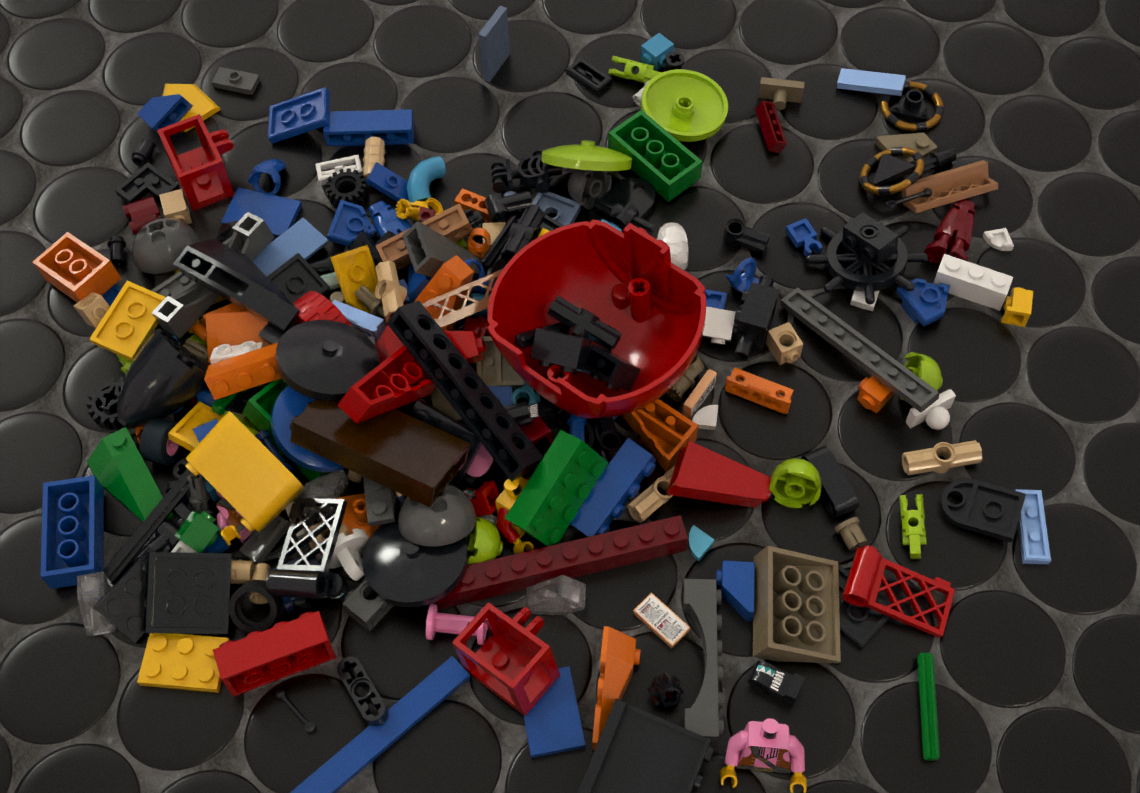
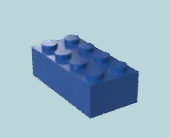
(72, 530)

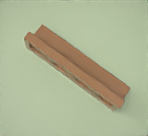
(950, 186)
(449, 223)
(465, 311)

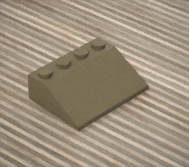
(796, 607)

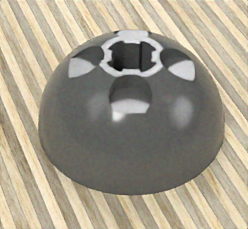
(160, 244)
(443, 523)

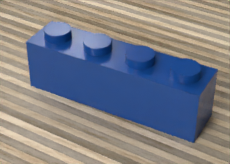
(354, 127)
(614, 488)

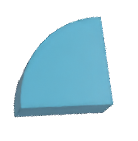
(699, 542)

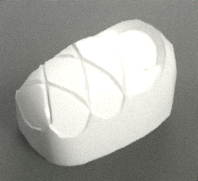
(676, 239)

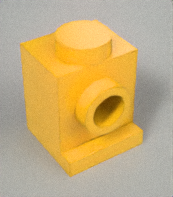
(1017, 307)

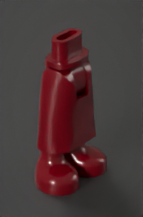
(953, 233)

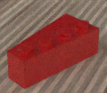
(387, 387)

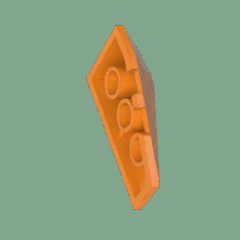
(616, 670)

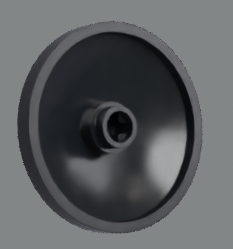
(324, 358)
(410, 572)

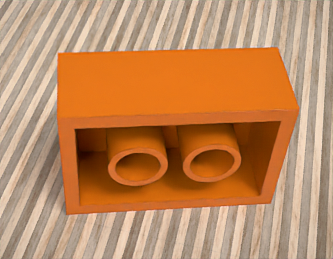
(76, 268)

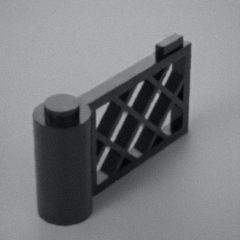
(308, 579)

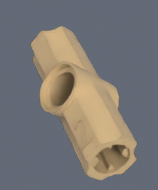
(389, 289)
(955, 455)
(650, 499)

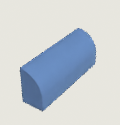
(299, 238)

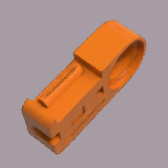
(476, 248)

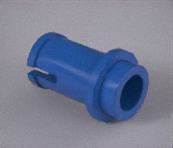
(577, 426)

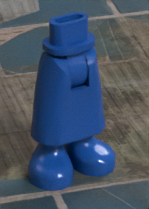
(386, 220)

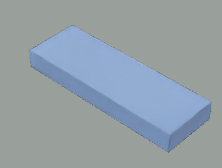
(871, 81)
(1033, 529)

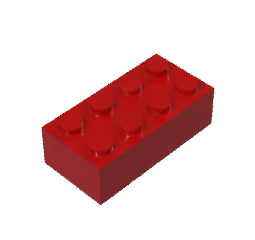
(274, 653)

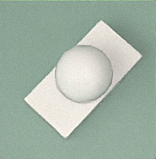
(935, 415)

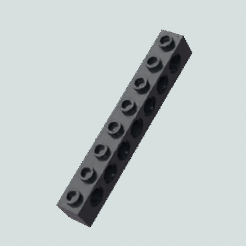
(465, 390)

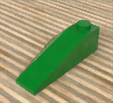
(125, 473)

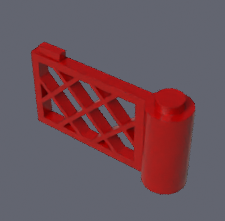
(864, 585)

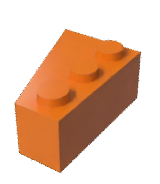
(449, 277)
(662, 431)

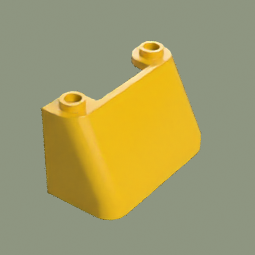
(244, 473)

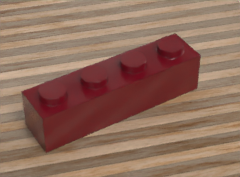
(771, 126)

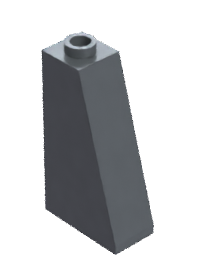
(431, 250)

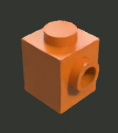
(873, 394)

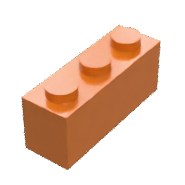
(242, 372)

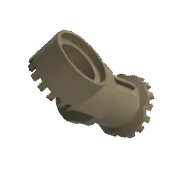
(687, 380)

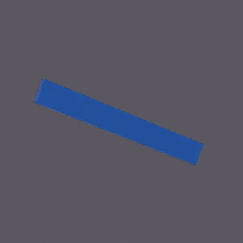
(377, 739)

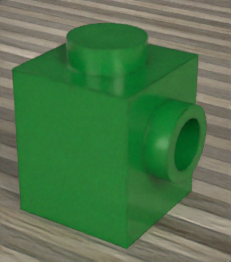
(198, 531)

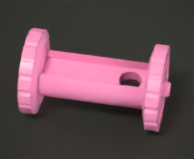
(451, 624)

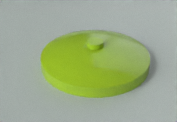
(685, 104)
(586, 157)

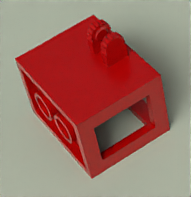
(201, 169)
(512, 660)

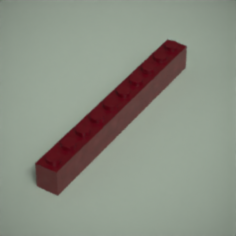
(568, 559)

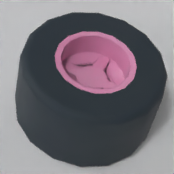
(155, 442)

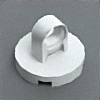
(349, 552)

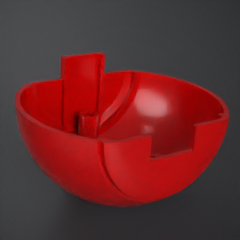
(624, 283)

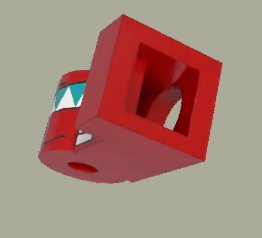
(483, 498)

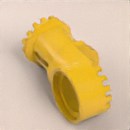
(411, 209)

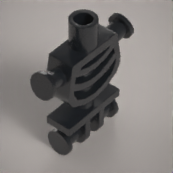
(530, 171)

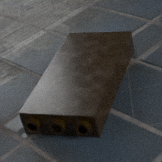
(385, 448)

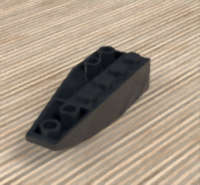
(236, 280)

